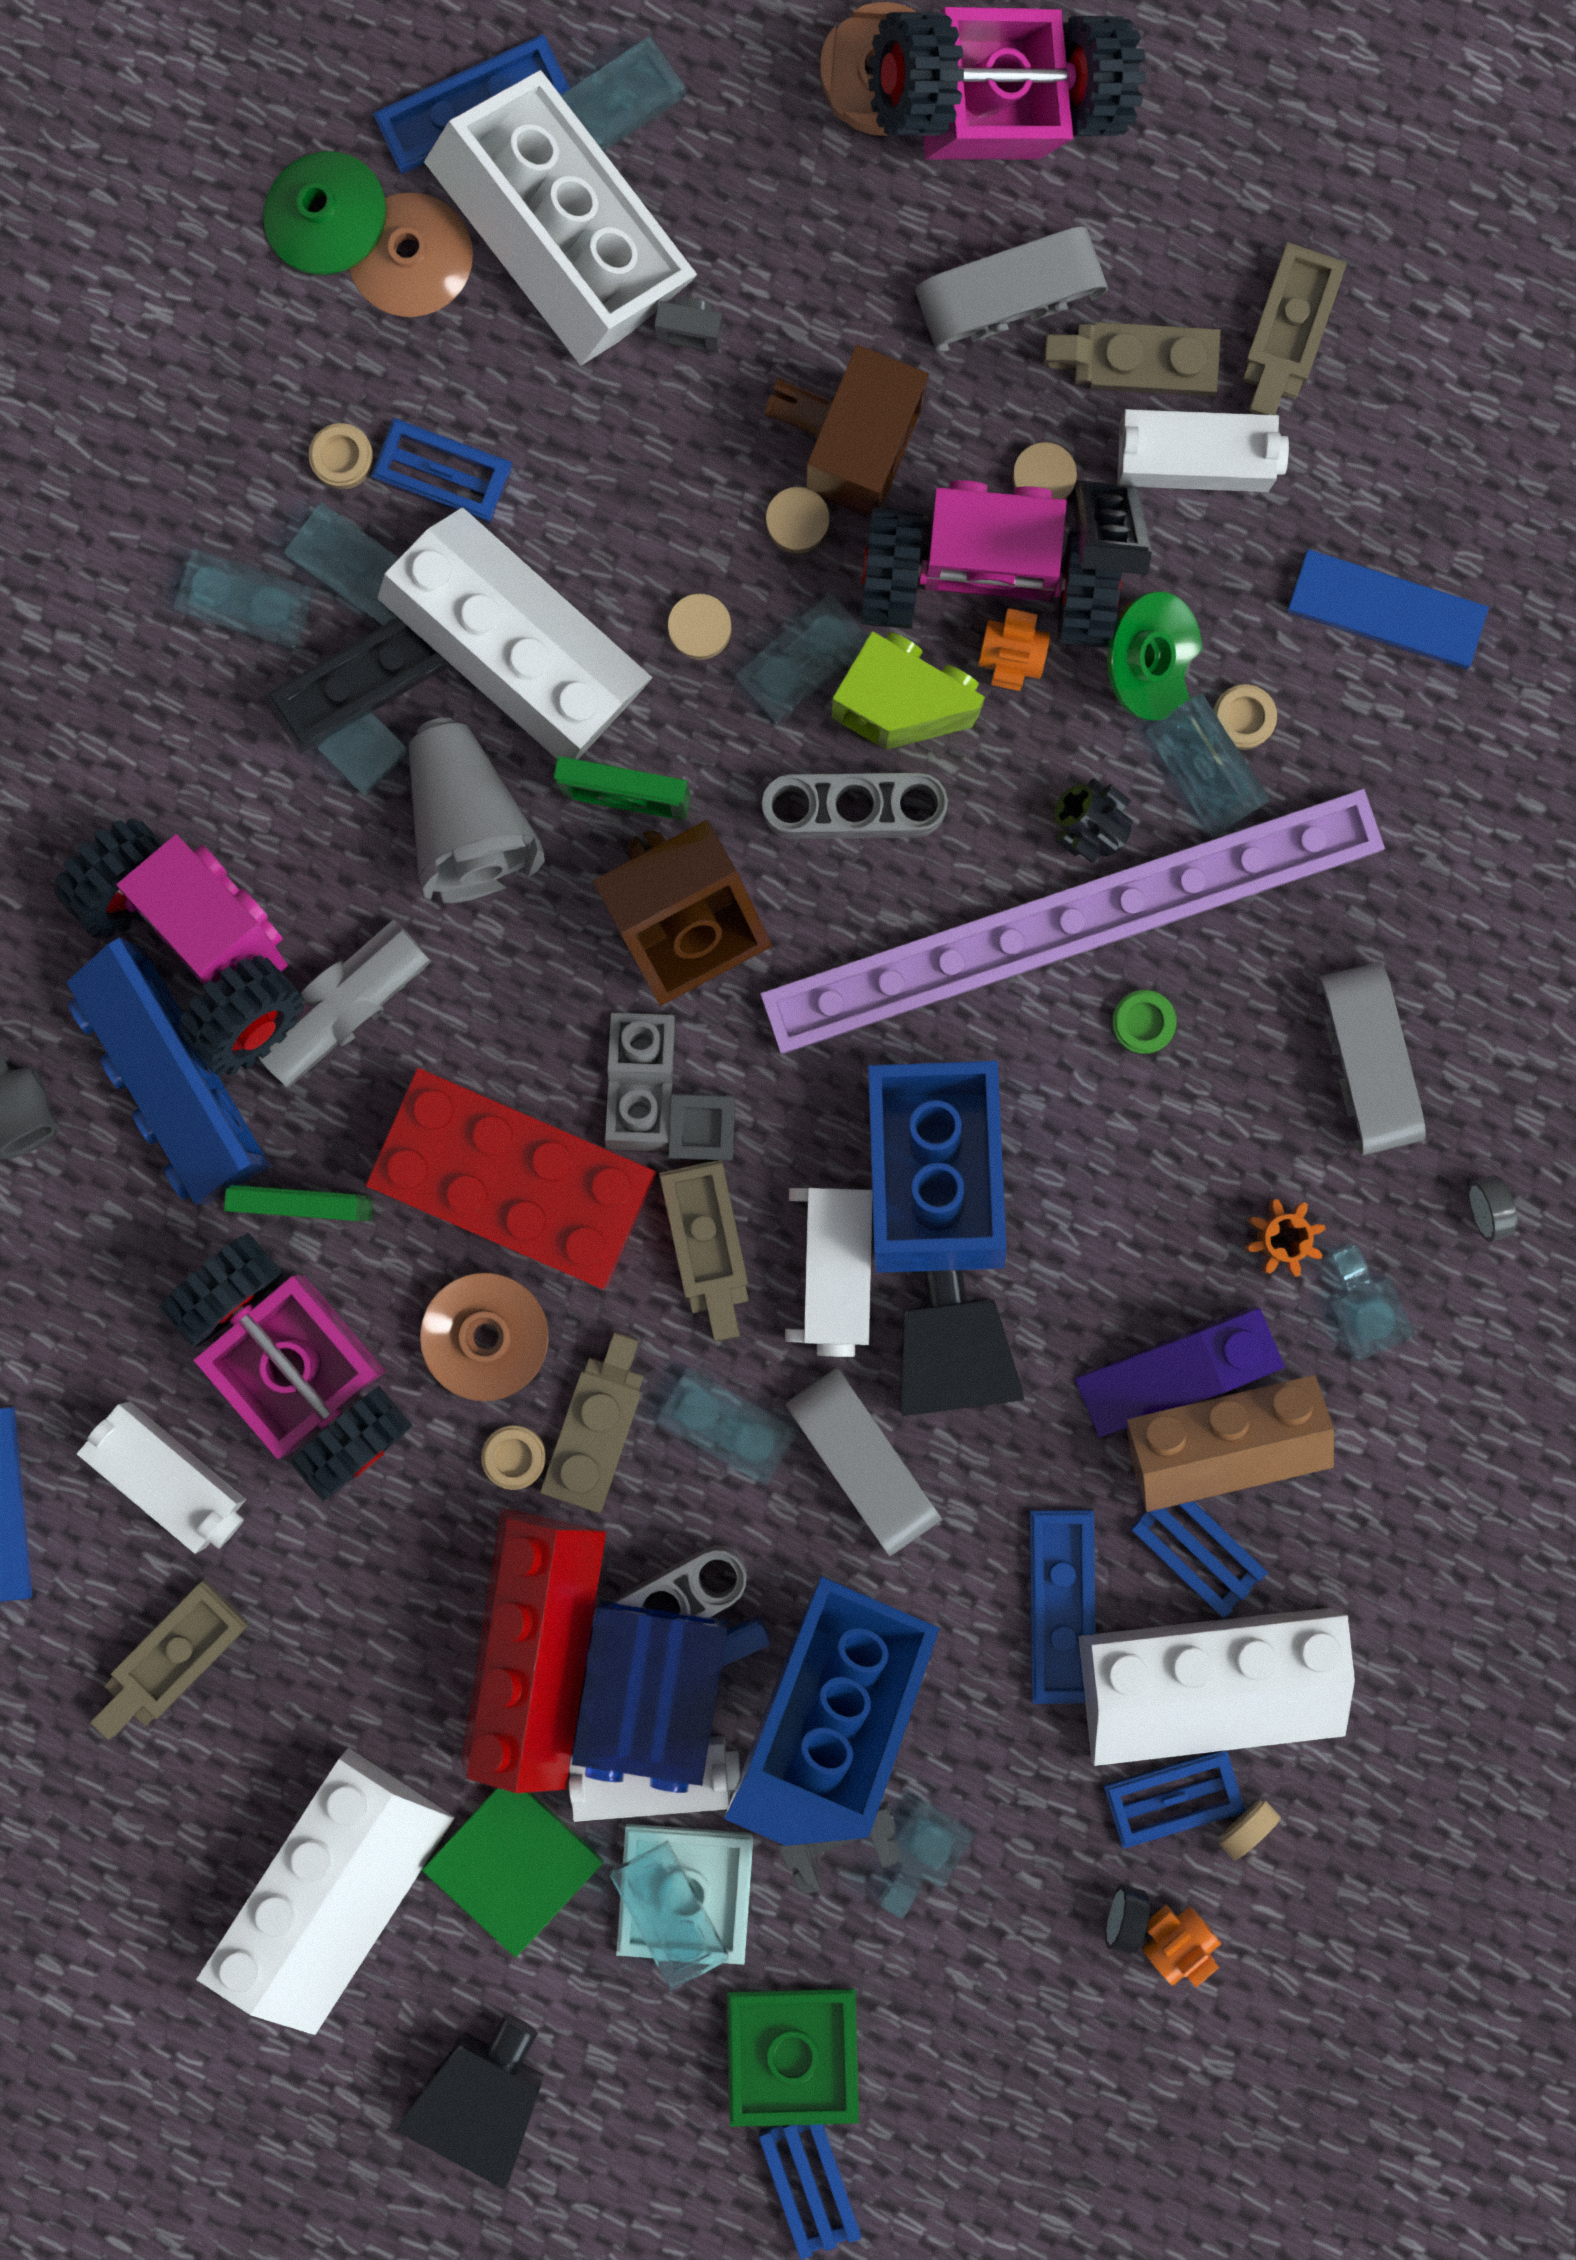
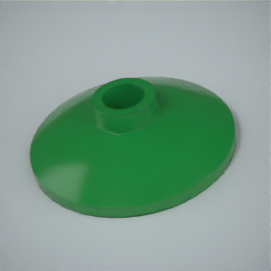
(341, 231)
(1151, 653)

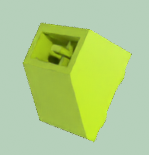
(902, 699)

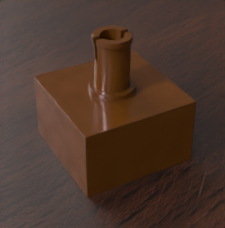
(858, 429)
(682, 910)

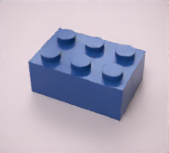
(937, 1167)

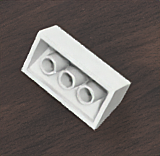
(558, 215)
(511, 635)
(1217, 1685)
(326, 1896)

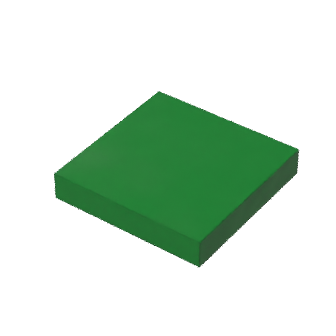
(622, 788)
(298, 1203)
(513, 1867)
(792, 2058)

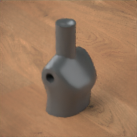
(24, 1112)

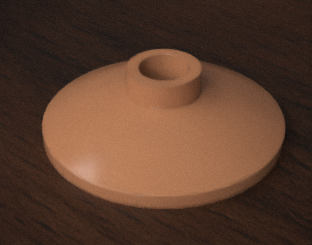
(433, 274)
(450, 1341)

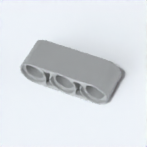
(1011, 285)
(882, 790)
(1373, 1057)
(863, 1461)
(686, 1585)

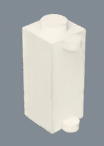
(1201, 450)
(836, 1270)
(163, 1478)
(635, 1798)

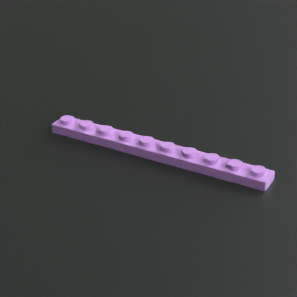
(1072, 921)

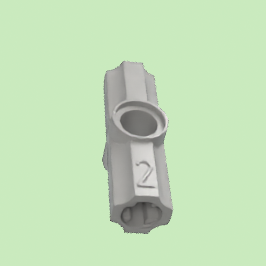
(344, 999)

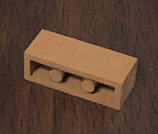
(1231, 1443)

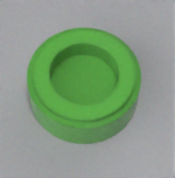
(1143, 1022)

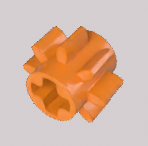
(1014, 649)
(1299, 1248)
(1181, 1946)

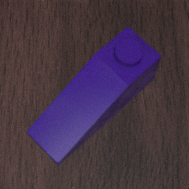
(1181, 1370)

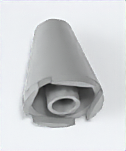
(464, 816)

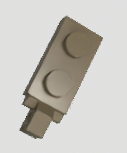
(1291, 326)
(1139, 358)
(707, 1243)
(595, 1428)
(170, 1659)

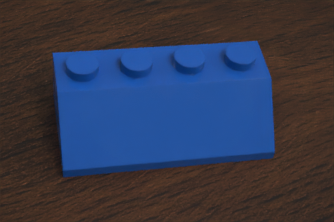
(175, 1091)
(833, 1720)

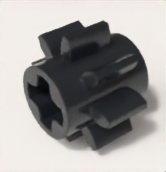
(1092, 820)

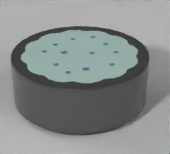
(1492, 1208)

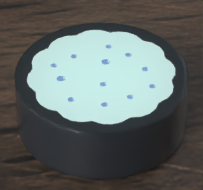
(1127, 1919)

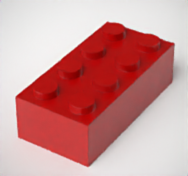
(511, 1179)

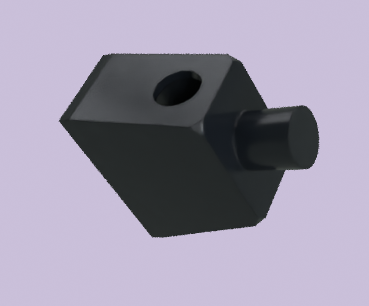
(954, 1351)
(479, 2102)

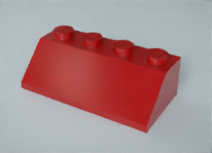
(532, 1653)

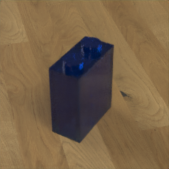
(649, 1695)

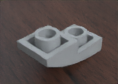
(639, 1081)

